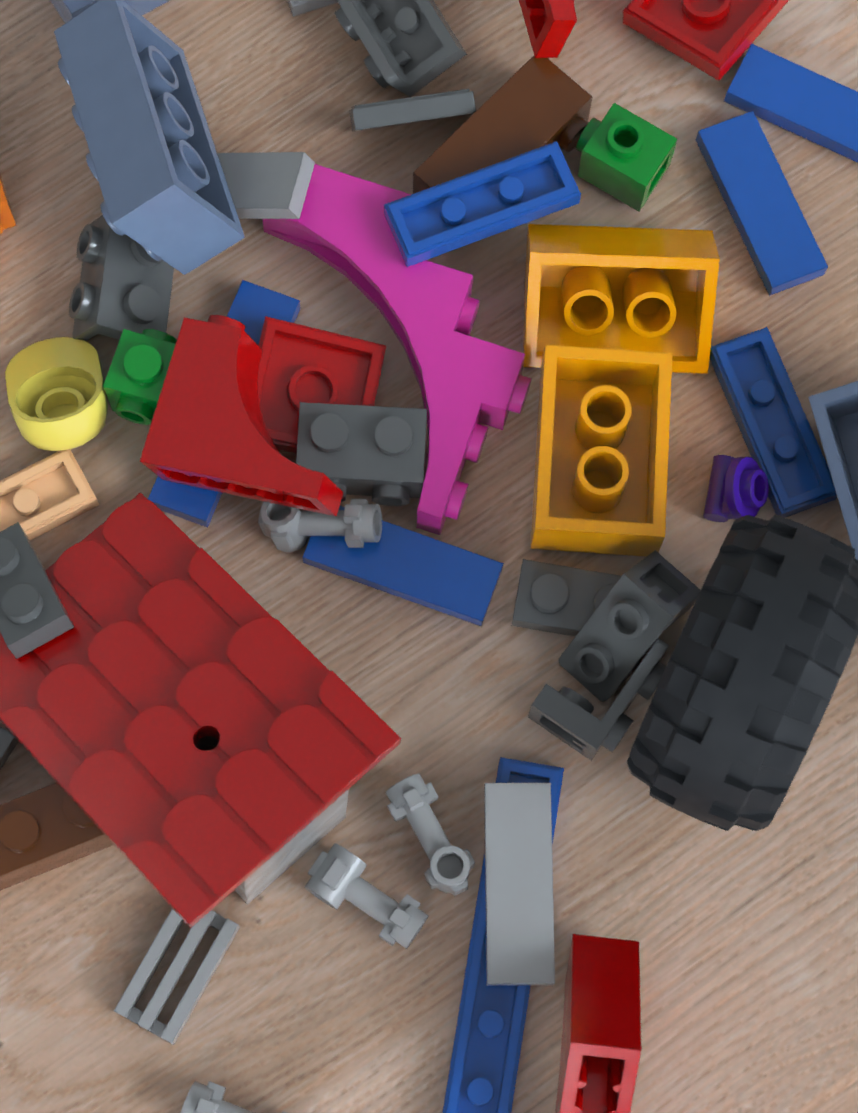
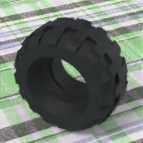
(750, 674)

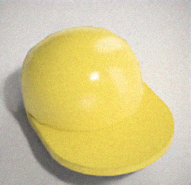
(57, 393)

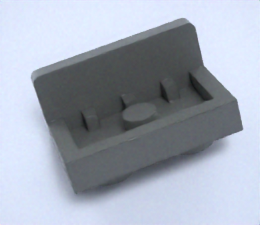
(404, 38)
(118, 285)
(365, 449)

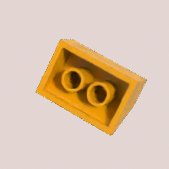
(621, 291)

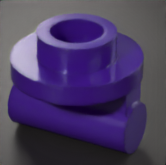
(735, 488)

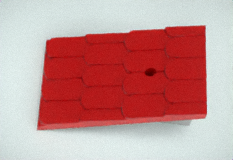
(174, 663)

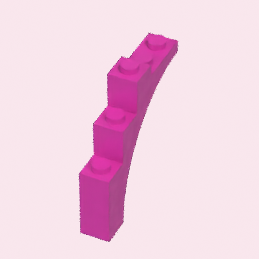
(430, 314)

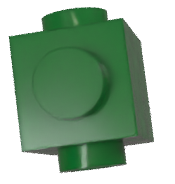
(624, 155)
(138, 373)

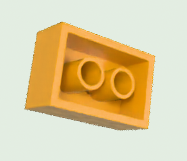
(602, 451)

